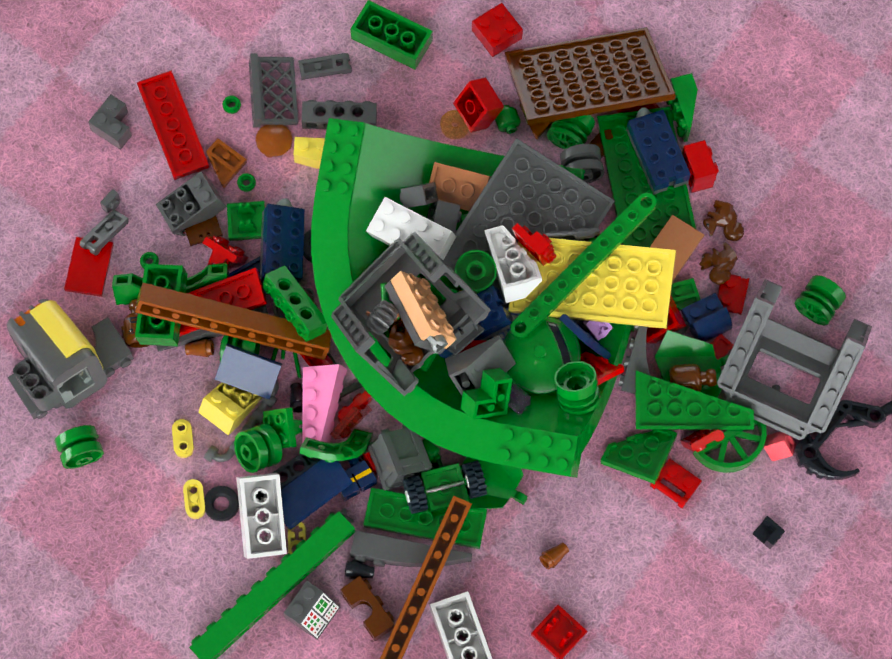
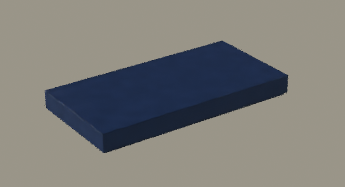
(312, 491)

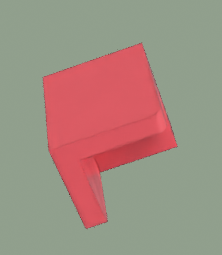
(779, 446)

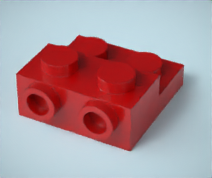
(536, 244)

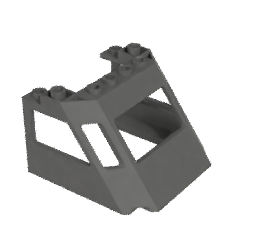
(364, 294)
(799, 350)

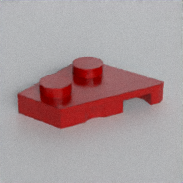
(603, 369)

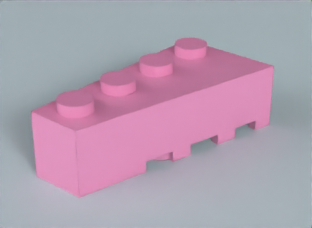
(320, 400)

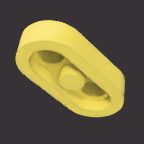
(182, 437)
(193, 500)

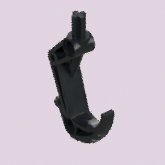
(857, 415)

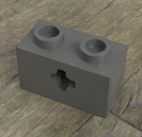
(419, 195)

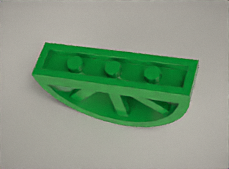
(730, 436)

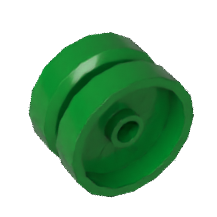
(79, 446)
(258, 448)

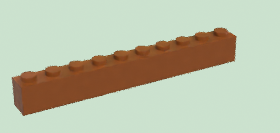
(228, 320)
(426, 579)

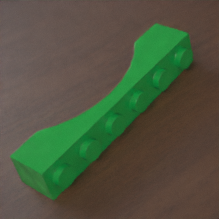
(127, 286)

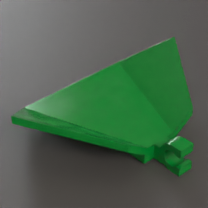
(682, 349)
(500, 485)

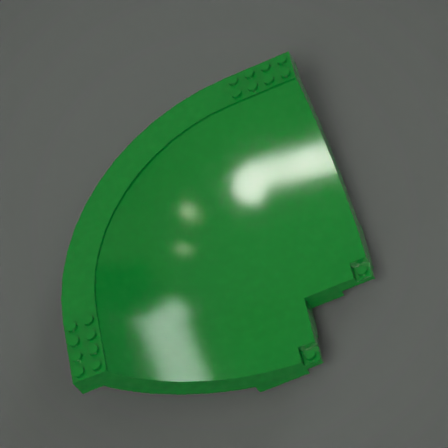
(355, 175)

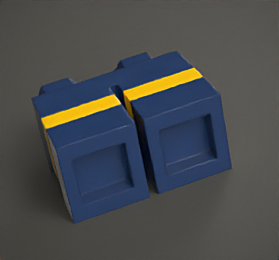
(363, 476)

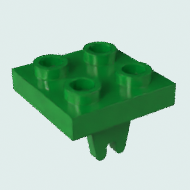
(245, 220)
(285, 426)

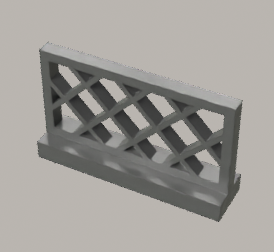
(257, 93)

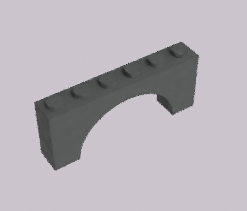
(110, 350)

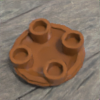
(274, 140)

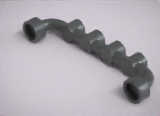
(257, 416)

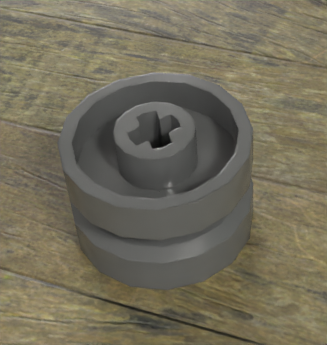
(584, 157)

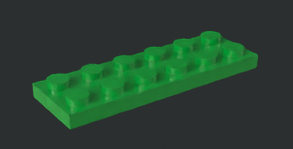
(391, 513)

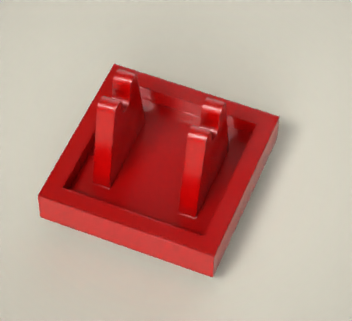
(223, 252)
(559, 632)

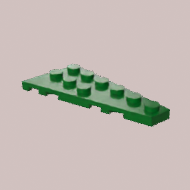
(673, 406)

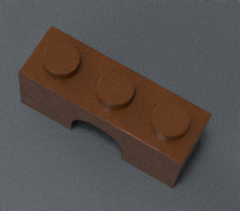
(359, 593)

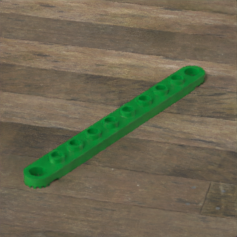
(583, 265)

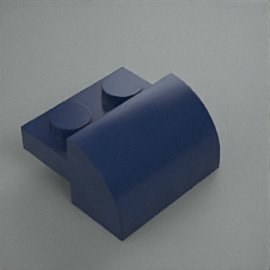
(707, 318)

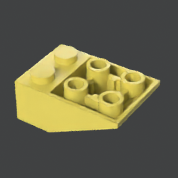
(228, 406)

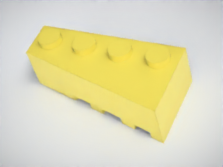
(308, 151)

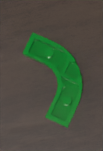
(332, 452)

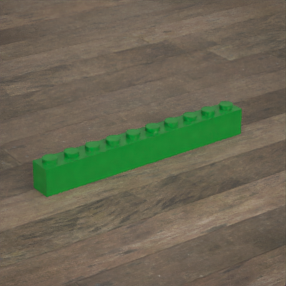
(273, 588)

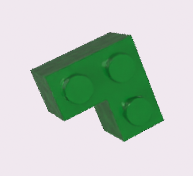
(490, 398)

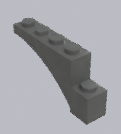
(636, 361)

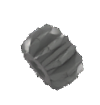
(381, 317)

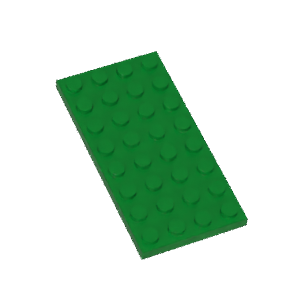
(629, 181)

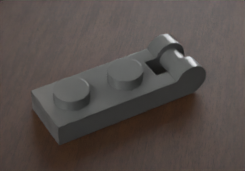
(324, 66)
(104, 232)

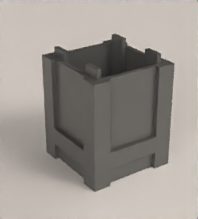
(398, 456)

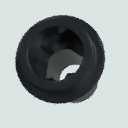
(296, 397)
(355, 569)

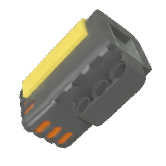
(57, 357)

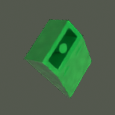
(683, 104)

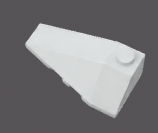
(515, 269)

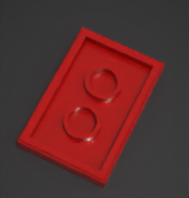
(86, 271)

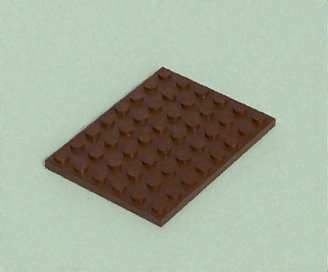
(588, 76)

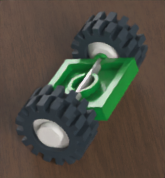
(442, 484)

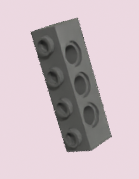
(311, 108)

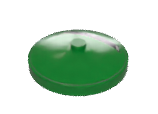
(541, 355)

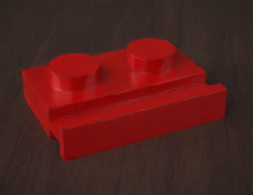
(733, 293)

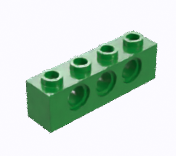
(286, 293)

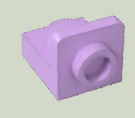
(598, 329)

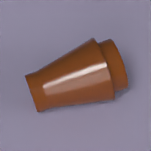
(200, 348)
(553, 556)

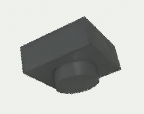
(110, 201)

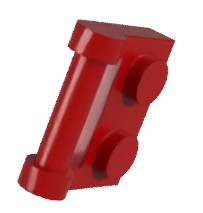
(698, 440)
(678, 478)

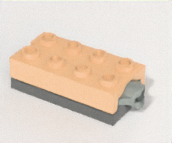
(420, 312)

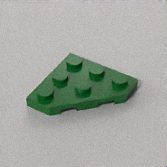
(641, 454)

